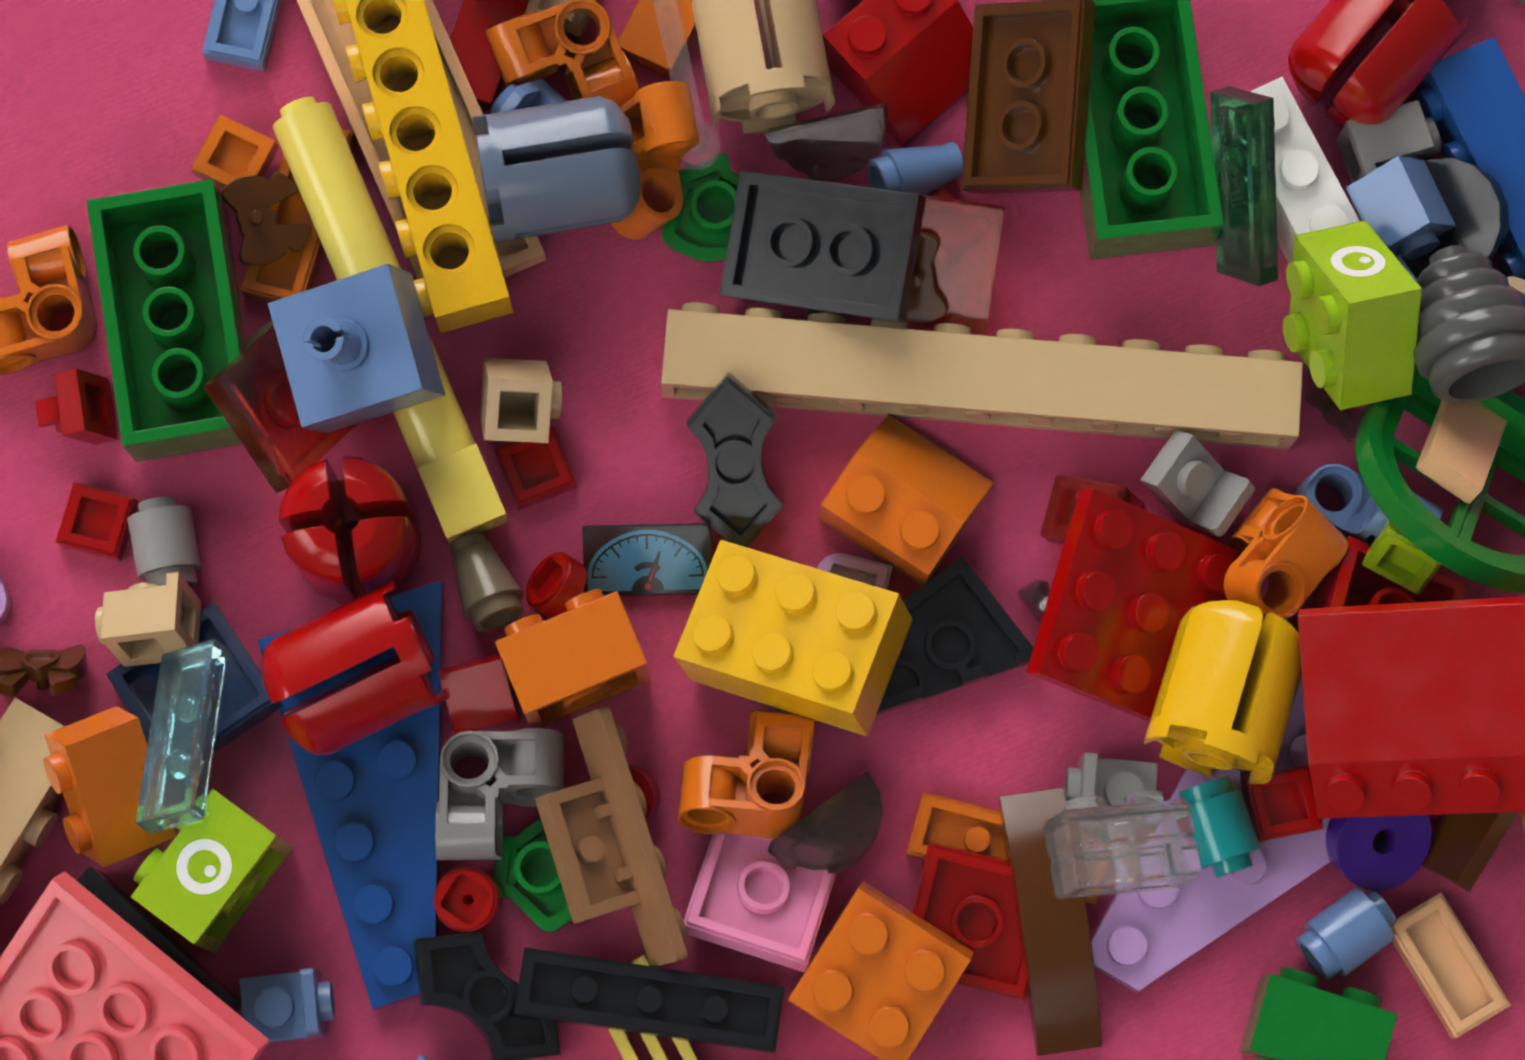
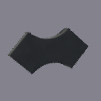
(732, 432)
(462, 977)

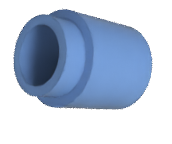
(1347, 933)

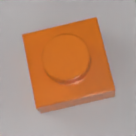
(233, 153)

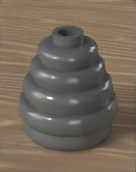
(1469, 328)

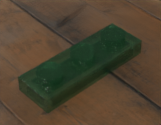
(1246, 184)

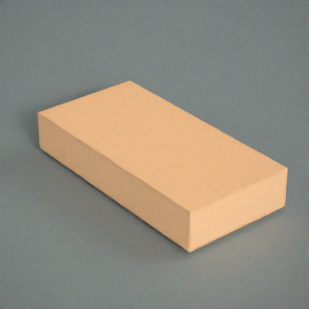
(1461, 447)
(1447, 966)

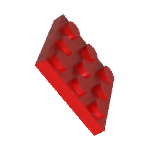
(1121, 600)

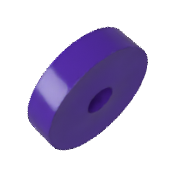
(1385, 863)

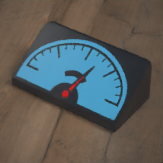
(646, 558)

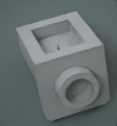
(1196, 485)
(1109, 778)

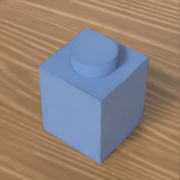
(1402, 206)

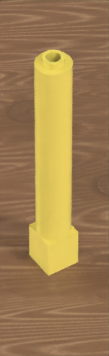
(356, 243)

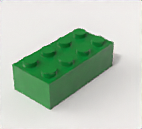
(1147, 134)
(167, 314)

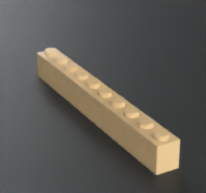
(984, 377)

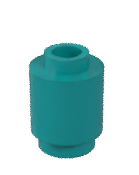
(1221, 826)

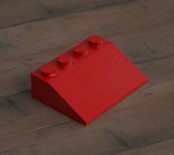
(1415, 707)

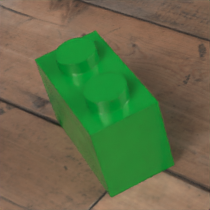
(1306, 1023)

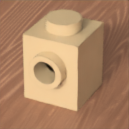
(518, 400)

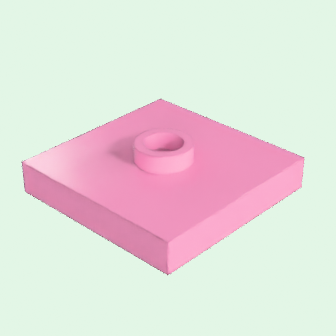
(757, 902)

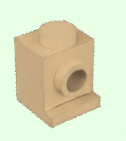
(149, 620)

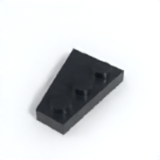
(954, 639)

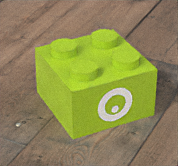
(1352, 314)
(210, 872)

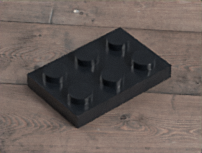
(823, 246)

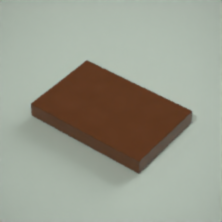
(1028, 96)

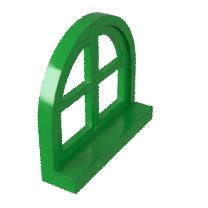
(1450, 544)

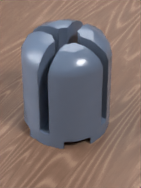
(557, 167)

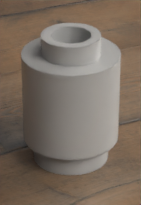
(164, 541)

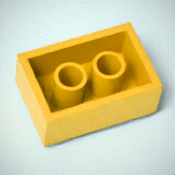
(793, 637)

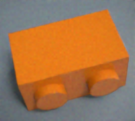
(101, 774)

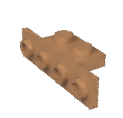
(606, 846)

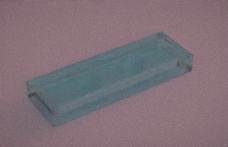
(182, 737)

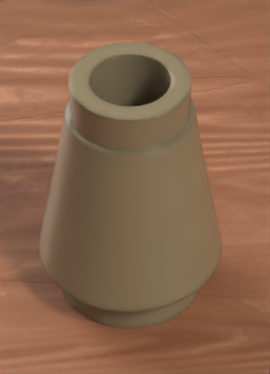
(484, 584)

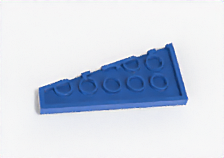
(379, 819)

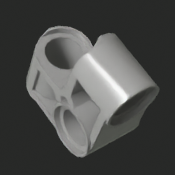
(471, 810)

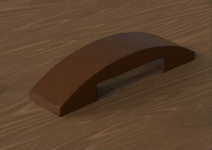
(1052, 931)

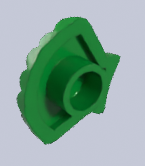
(706, 214)
(531, 878)

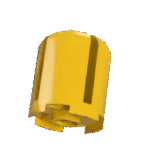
(1227, 690)

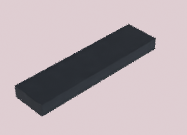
(649, 1000)

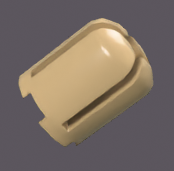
(762, 60)

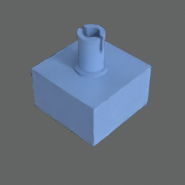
(356, 349)

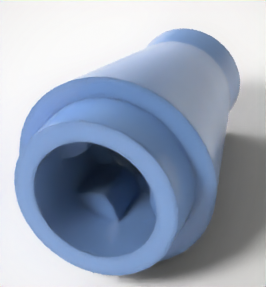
(916, 168)

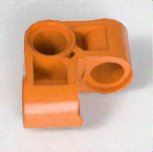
(537, 47)
(662, 133)
(49, 277)
(1290, 545)
(726, 791)

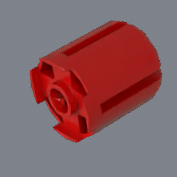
(1391, 71)
(322, 509)
(364, 701)

